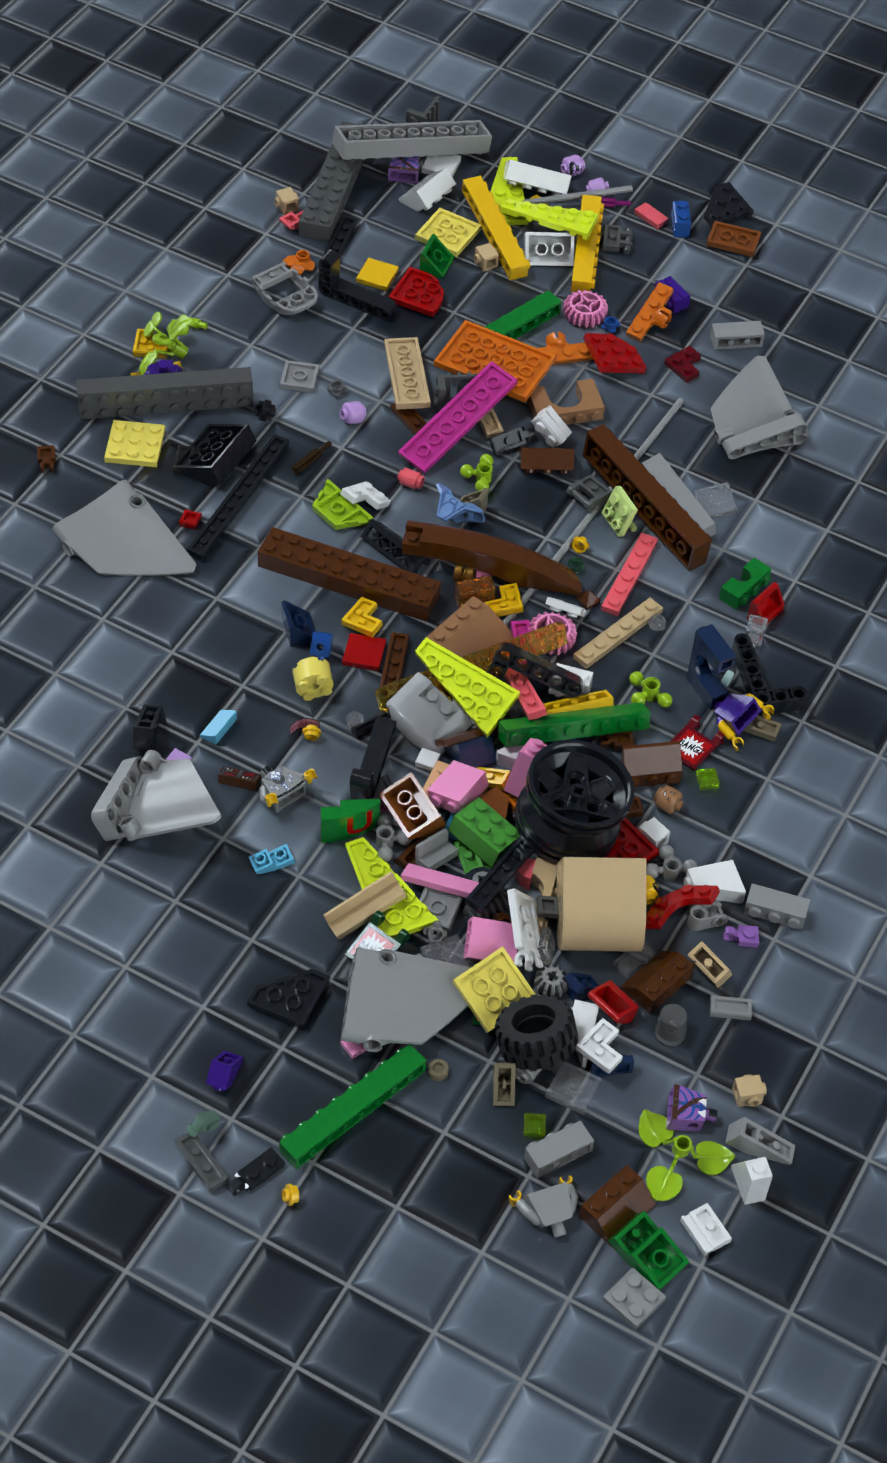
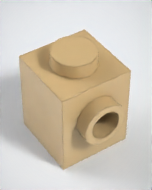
(286, 200)
(486, 257)
(749, 1090)

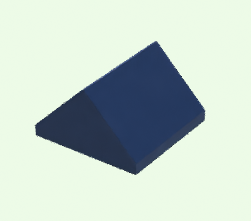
(297, 624)
(474, 752)

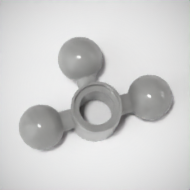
(385, 844)
(666, 853)

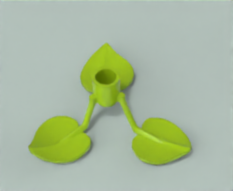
(176, 348)
(664, 1183)

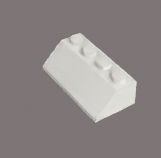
(536, 177)

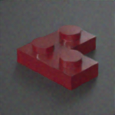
(682, 363)

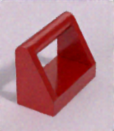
(770, 603)
(614, 1002)

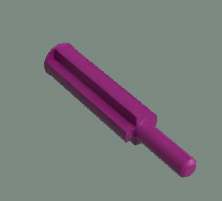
(611, 202)

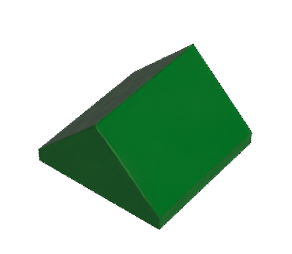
(435, 257)

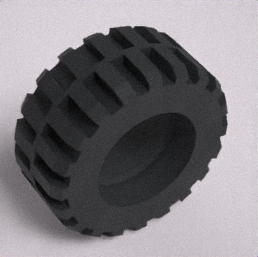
(539, 1049)

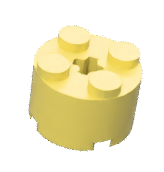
(313, 678)

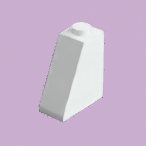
(719, 874)
(753, 1179)

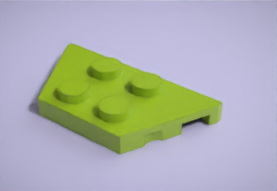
(338, 510)

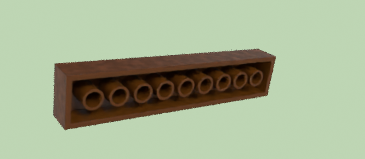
(652, 500)
(349, 574)

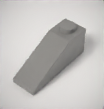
(757, 1141)

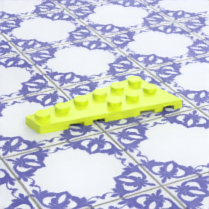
(503, 191)
(553, 217)
(406, 914)

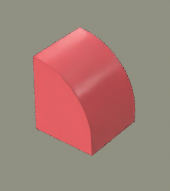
(524, 875)

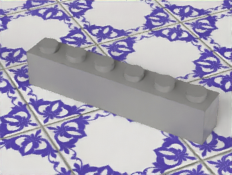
(677, 489)

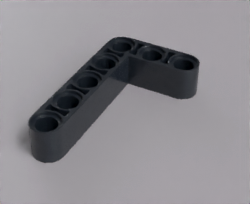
(349, 293)
(529, 670)
(754, 682)
(365, 780)

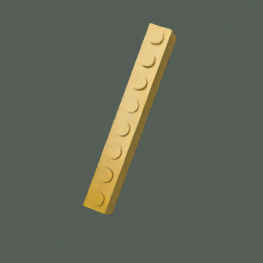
(495, 227)
(587, 249)

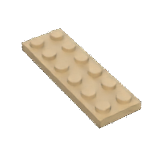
(407, 373)

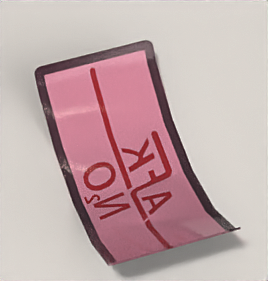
(303, 723)

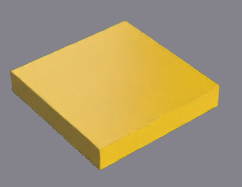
(377, 274)

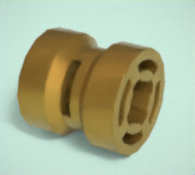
(463, 572)

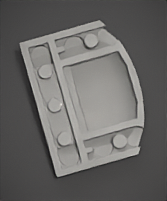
(426, 714)

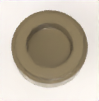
(438, 1070)

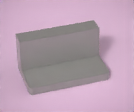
(435, 851)

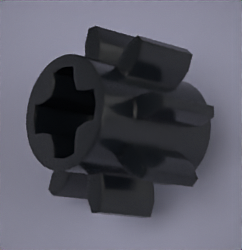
(265, 410)

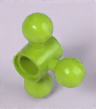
(483, 472)
(650, 690)

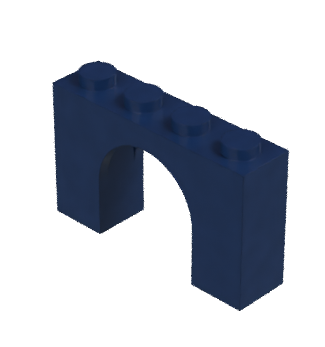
(709, 654)

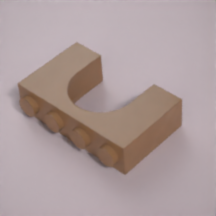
(589, 407)

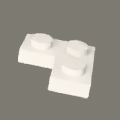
(365, 491)
(596, 1047)

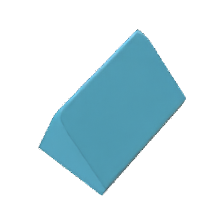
(219, 726)

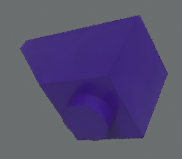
(224, 1070)

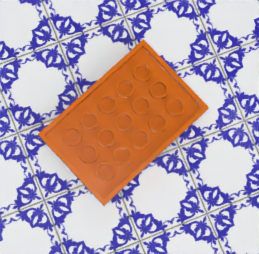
(476, 346)

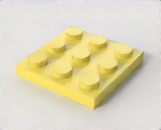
(450, 229)
(134, 443)
(492, 987)

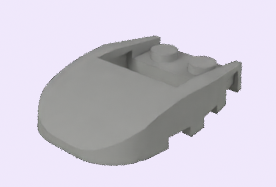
(292, 304)

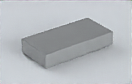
(730, 1007)

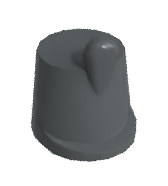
(671, 1025)

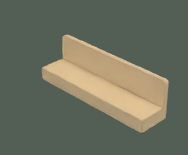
(362, 906)

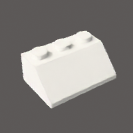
(428, 190)
(549, 248)

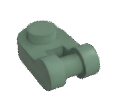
(203, 1122)

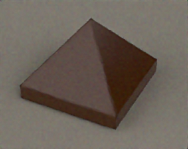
(588, 599)

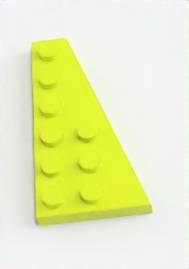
(476, 691)

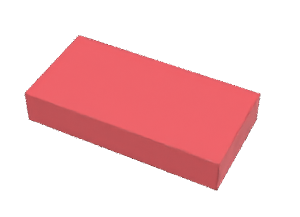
(651, 215)

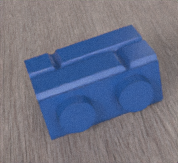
(680, 219)

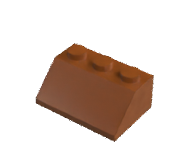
(412, 808)

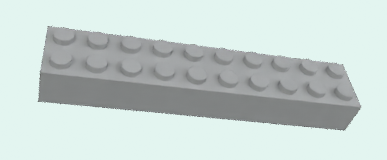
(411, 139)

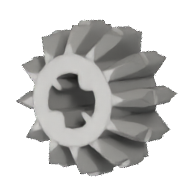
(551, 981)

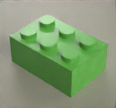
(483, 831)

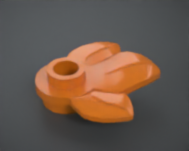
(300, 261)

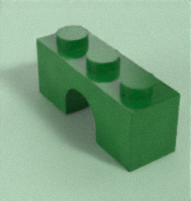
(738, 593)

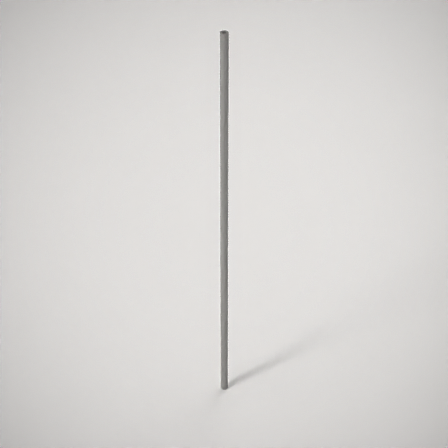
(590, 515)

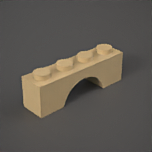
(544, 879)

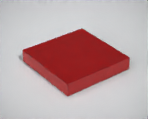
(364, 652)

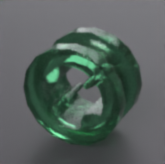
(578, 561)

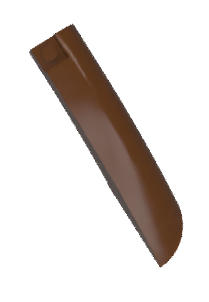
(489, 555)

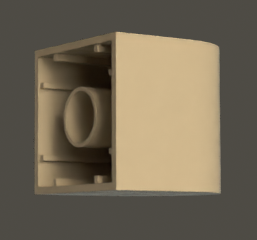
(601, 904)

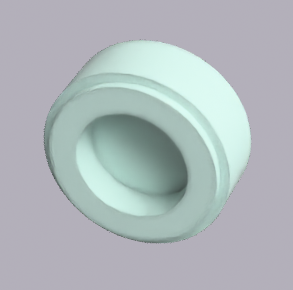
(727, 678)

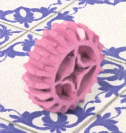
(585, 308)
(546, 619)

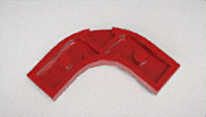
(685, 896)

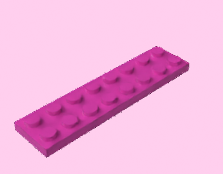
(457, 417)

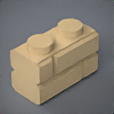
(709, 964)

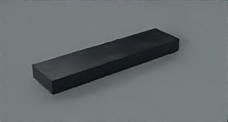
(342, 235)

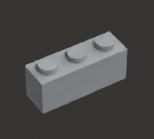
(737, 335)
(776, 906)
(558, 1149)

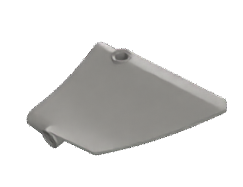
(756, 413)
(123, 537)
(153, 799)
(399, 998)

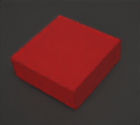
(190, 519)

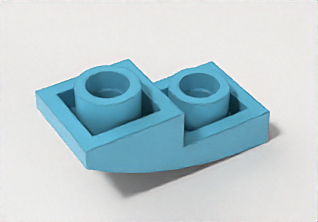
(273, 860)

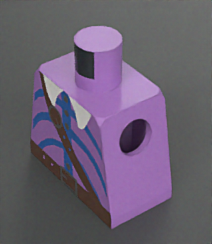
(404, 170)
(687, 1110)

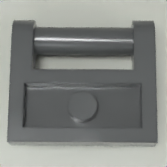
(593, 488)

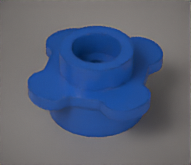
(610, 324)

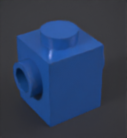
(325, 639)

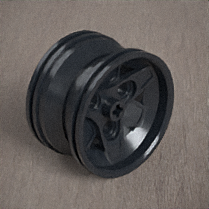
(582, 803)

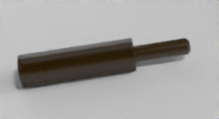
(310, 458)

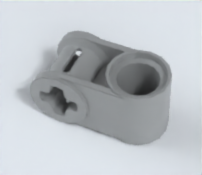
(706, 916)

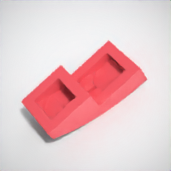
(291, 220)

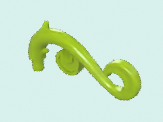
(161, 339)

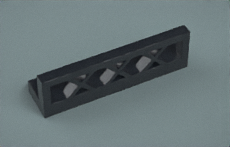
(393, 539)

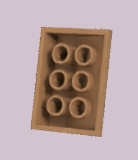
(471, 629)

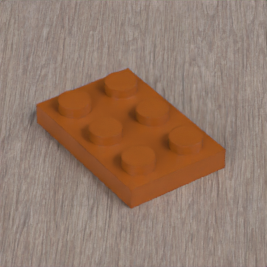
(733, 238)

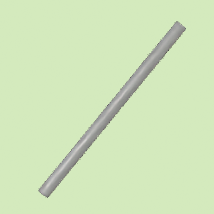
(564, 197)

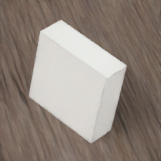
(427, 759)

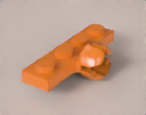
(652, 313)
(566, 352)

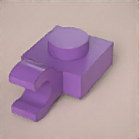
(745, 935)

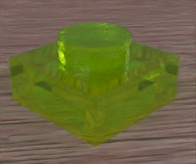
(707, 778)
(534, 1125)

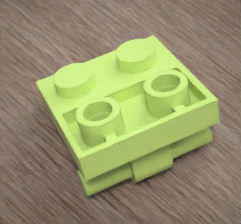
(620, 512)

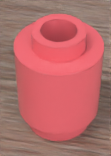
(411, 478)

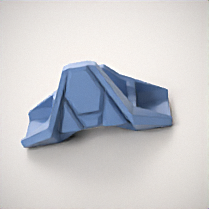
(455, 510)

